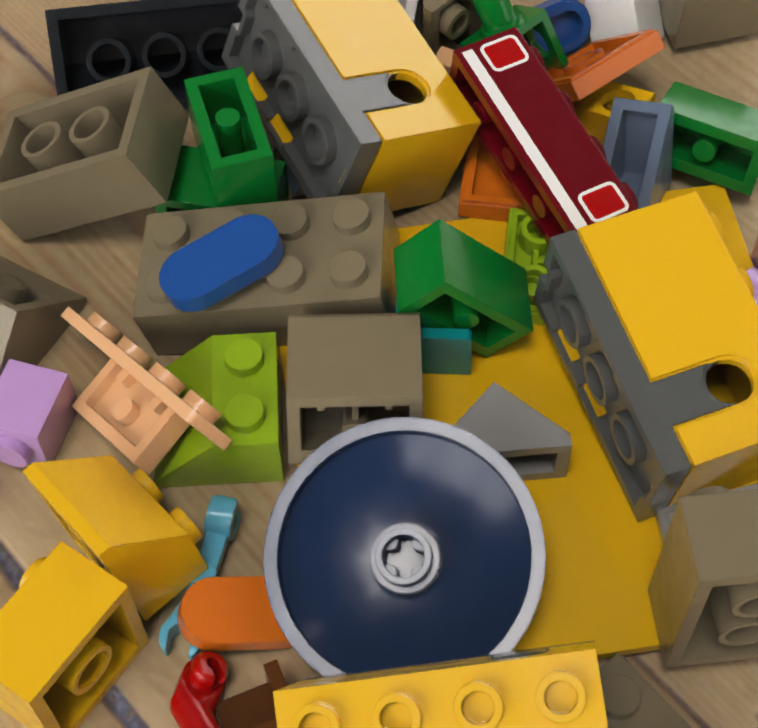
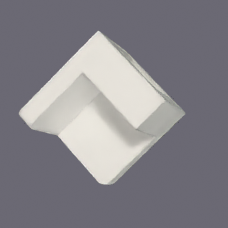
(623, 17)

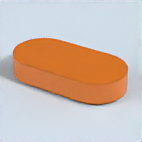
(230, 615)

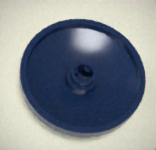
(403, 549)

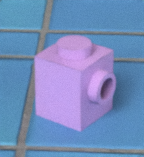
(33, 413)

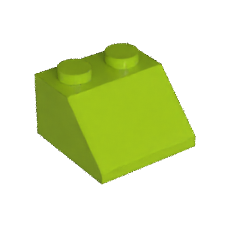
(245, 385)

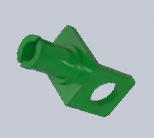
(501, 16)

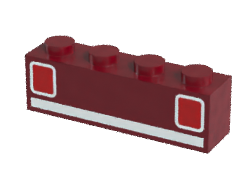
(537, 136)

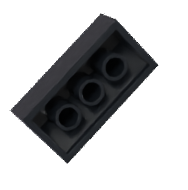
(118, 38)

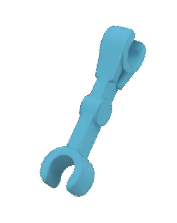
(219, 527)

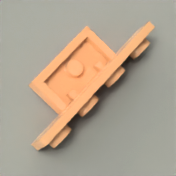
(137, 406)

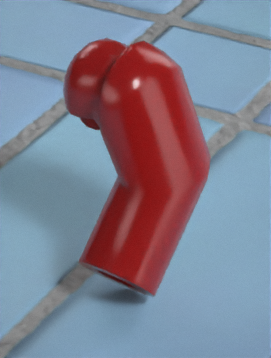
(199, 691)

